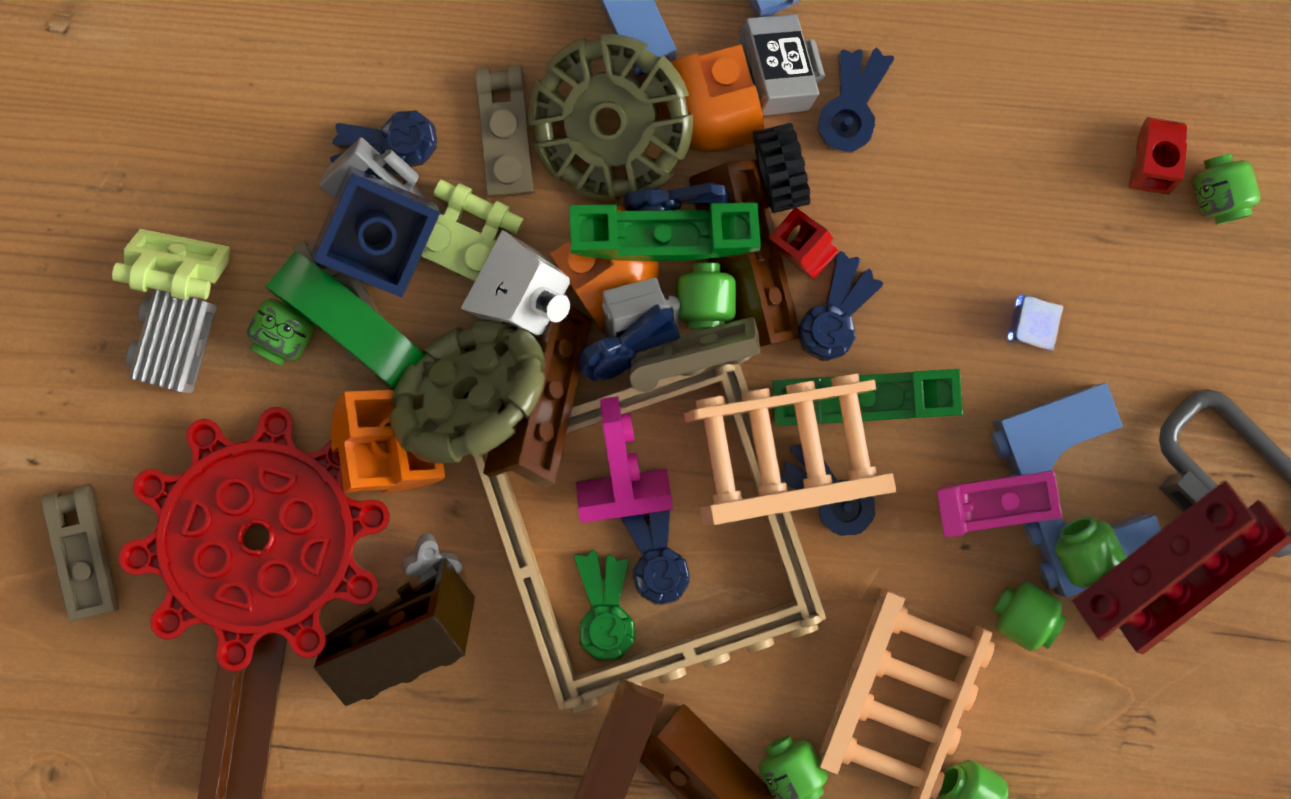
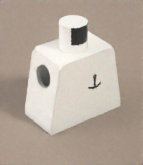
(519, 287)

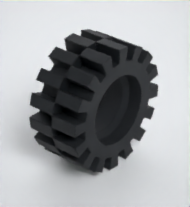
(782, 167)

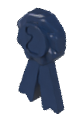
(847, 120)
(406, 133)
(673, 199)
(829, 328)
(614, 355)
(841, 518)
(660, 572)

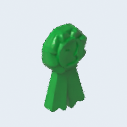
(606, 629)

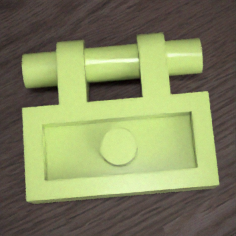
(459, 246)
(171, 264)

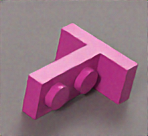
(627, 489)
(998, 502)

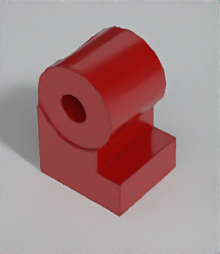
(1160, 156)
(811, 247)

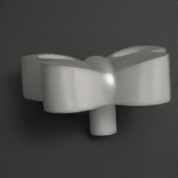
(426, 556)

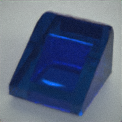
(1035, 322)

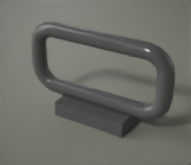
(1191, 481)

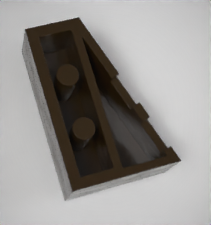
(402, 640)

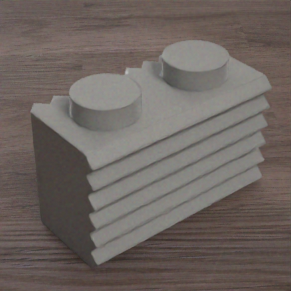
(170, 341)

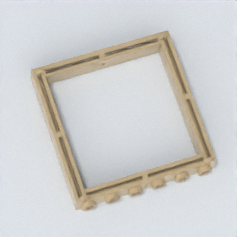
(669, 660)

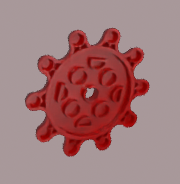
(203, 530)

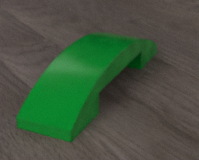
(664, 235)
(344, 318)
(895, 397)

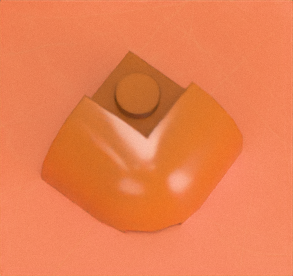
(720, 98)
(594, 275)
(369, 450)

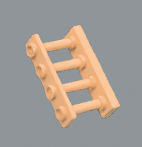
(773, 494)
(874, 660)

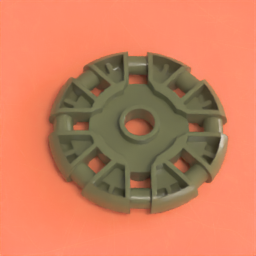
(632, 102)
(429, 397)

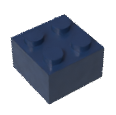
(375, 232)

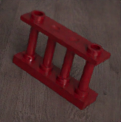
(1182, 568)

